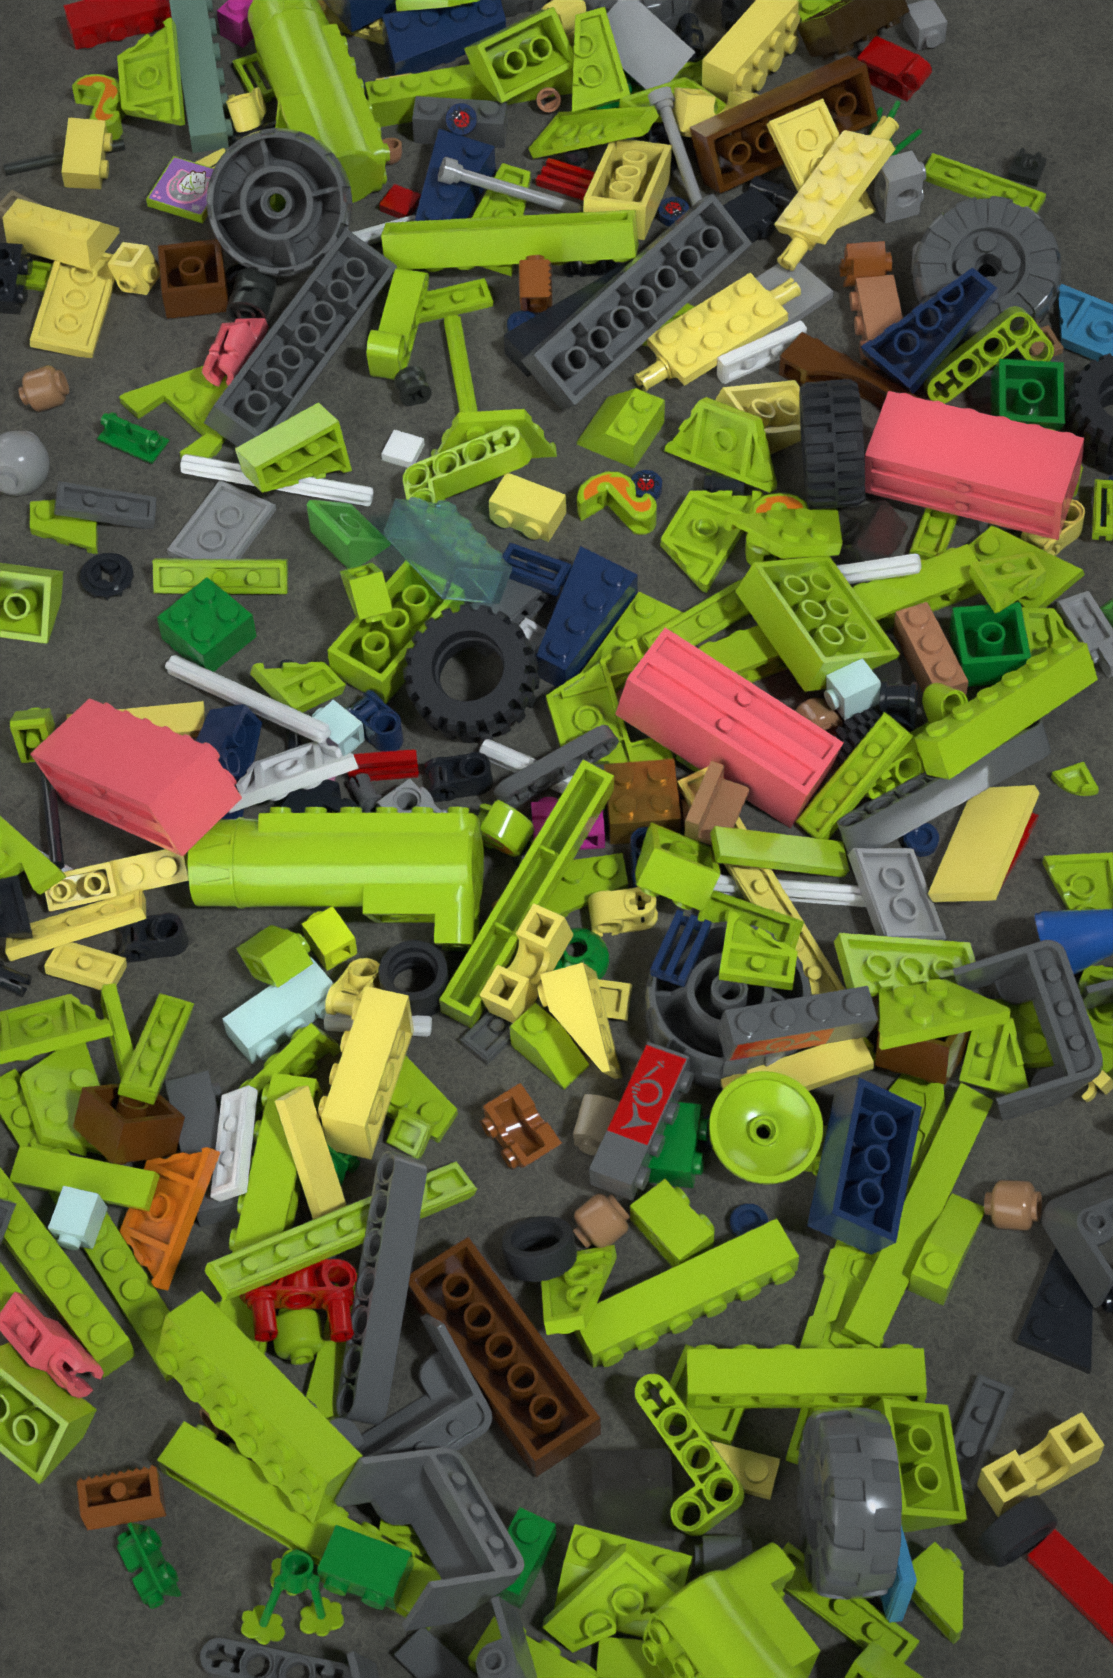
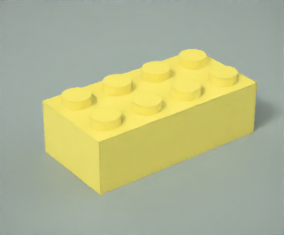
(752, 48)
(631, 178)
(366, 1072)

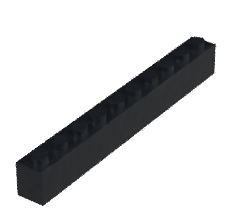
(749, 210)

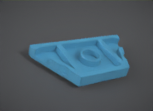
(1085, 323)

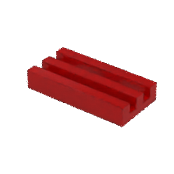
(570, 174)
(387, 765)

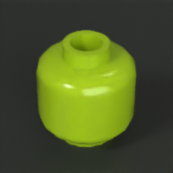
(298, 1335)

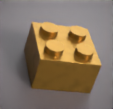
(642, 795)

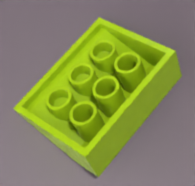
(813, 618)

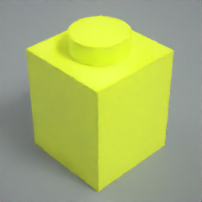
(329, 938)

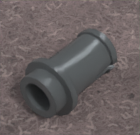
(365, 793)

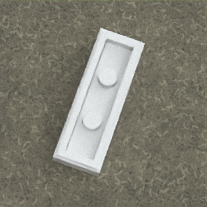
(757, 353)
(234, 1143)

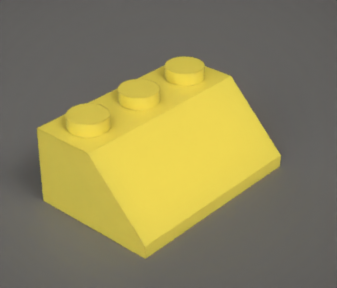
(57, 234)

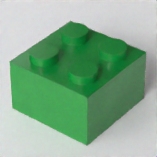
(1029, 392)
(207, 626)
(988, 642)

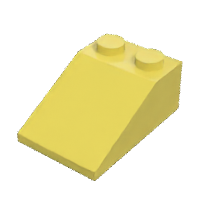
(774, 403)
(578, 1005)

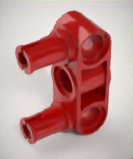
(306, 1290)

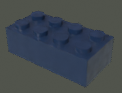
(865, 1166)

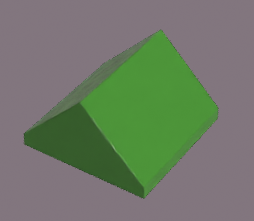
(345, 532)

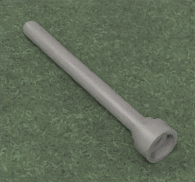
(663, 101)
(452, 172)

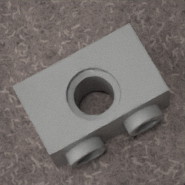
(899, 187)

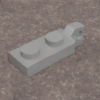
(1090, 627)

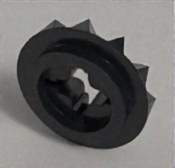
(112, 564)

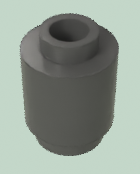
(720, 1552)

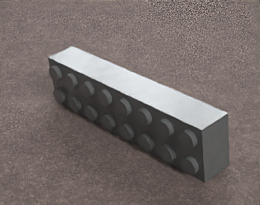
(636, 302)
(301, 341)

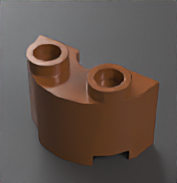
(864, 260)
(518, 1128)

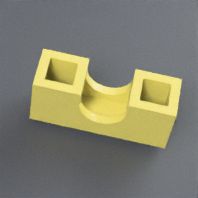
(697, 105)
(541, 944)
(1058, 1457)

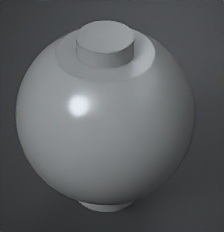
(22, 463)

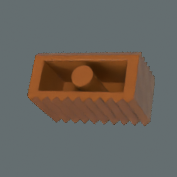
(535, 284)
(121, 1498)

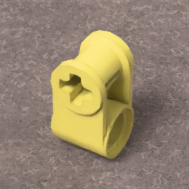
(247, 110)
(1071, 531)
(619, 913)
(351, 986)

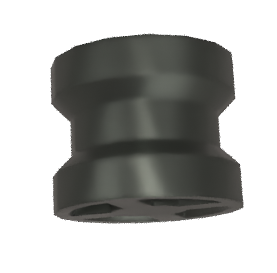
(412, 386)

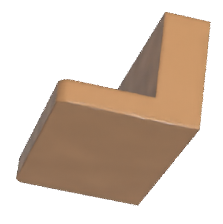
(715, 804)

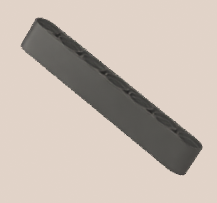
(930, 796)
(381, 1288)

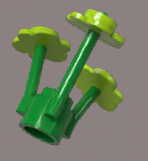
(294, 1575)

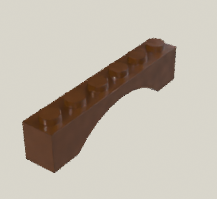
(813, 361)

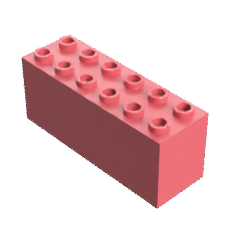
(973, 464)
(722, 718)
(137, 775)

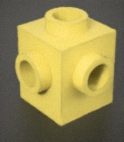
(134, 268)

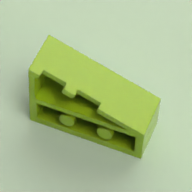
(295, 450)

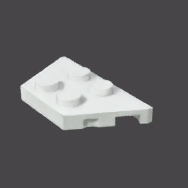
(291, 770)

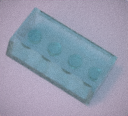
(447, 551)

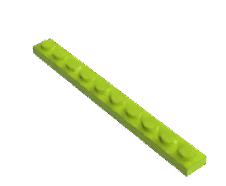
(110, 1252)

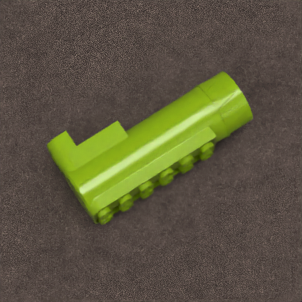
(319, 88)
(386, 861)
(732, 1625)

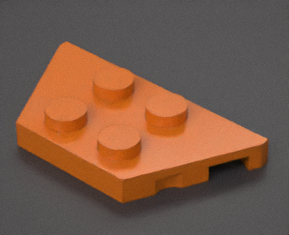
(163, 1231)

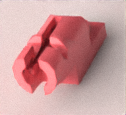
(233, 348)
(47, 1345)

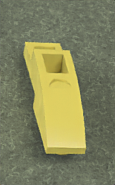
(117, 878)

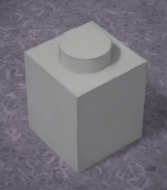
(925, 24)

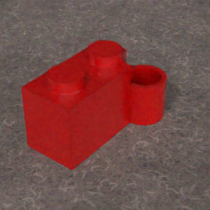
(894, 68)

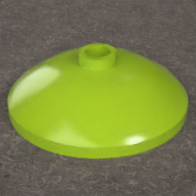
(779, 1106)

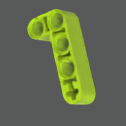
(393, 343)
(983, 360)
(467, 465)
(909, 757)
(684, 1448)

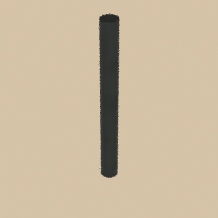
(49, 160)

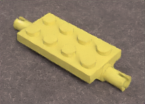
(833, 189)
(715, 327)

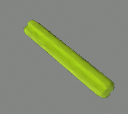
(460, 364)

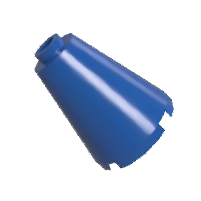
(1082, 933)

